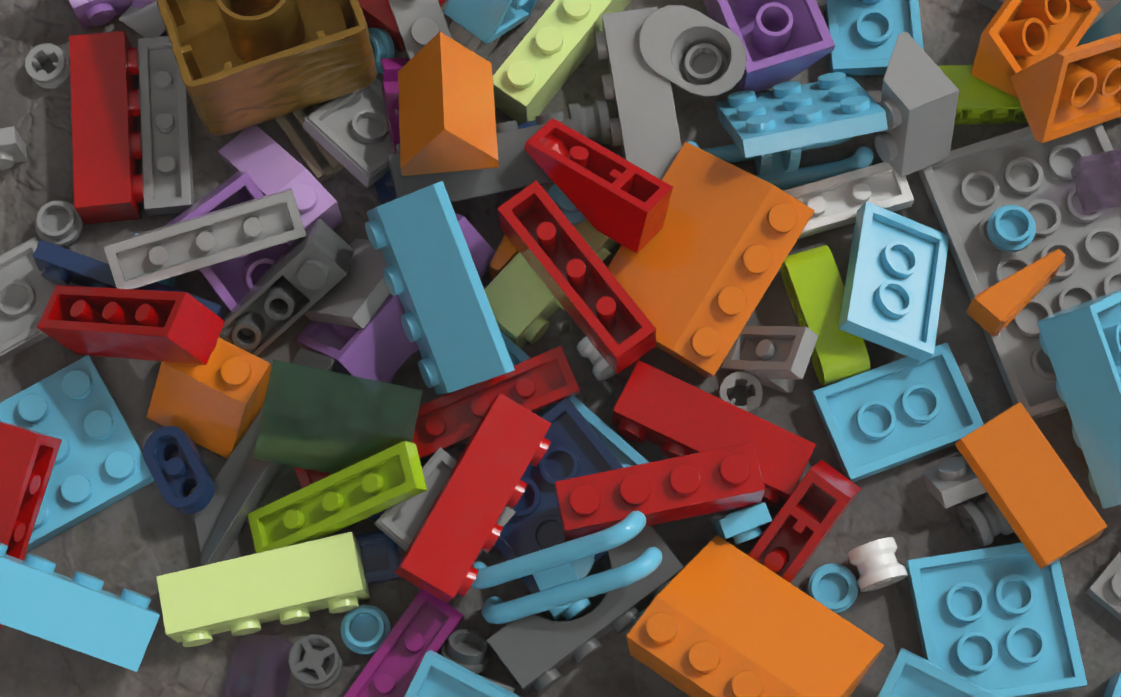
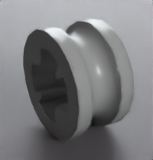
(60, 61)
(751, 384)

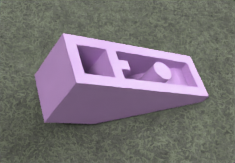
(276, 171)

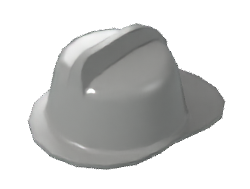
(692, 50)

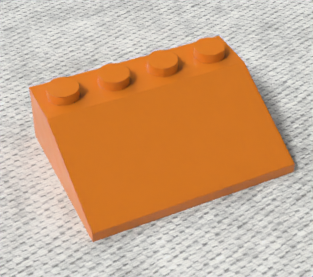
(710, 258)
(747, 633)

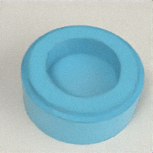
(833, 587)

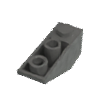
(288, 289)

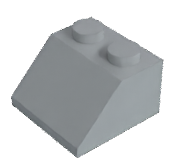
(918, 110)

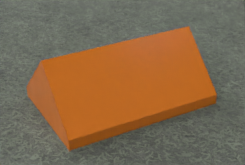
(1028, 33)
(1071, 89)
(446, 110)
(1031, 486)

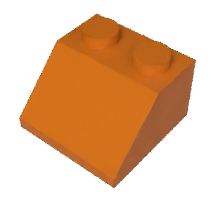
(212, 400)

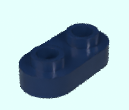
(181, 473)

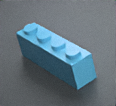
(75, 610)

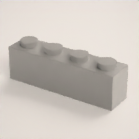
(642, 98)

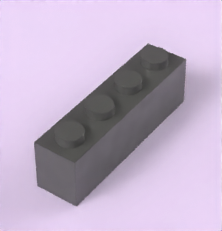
(514, 172)

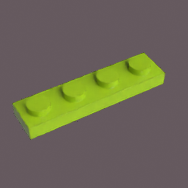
(340, 499)

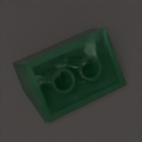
(331, 418)

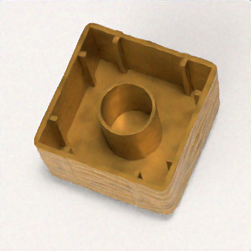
(266, 56)

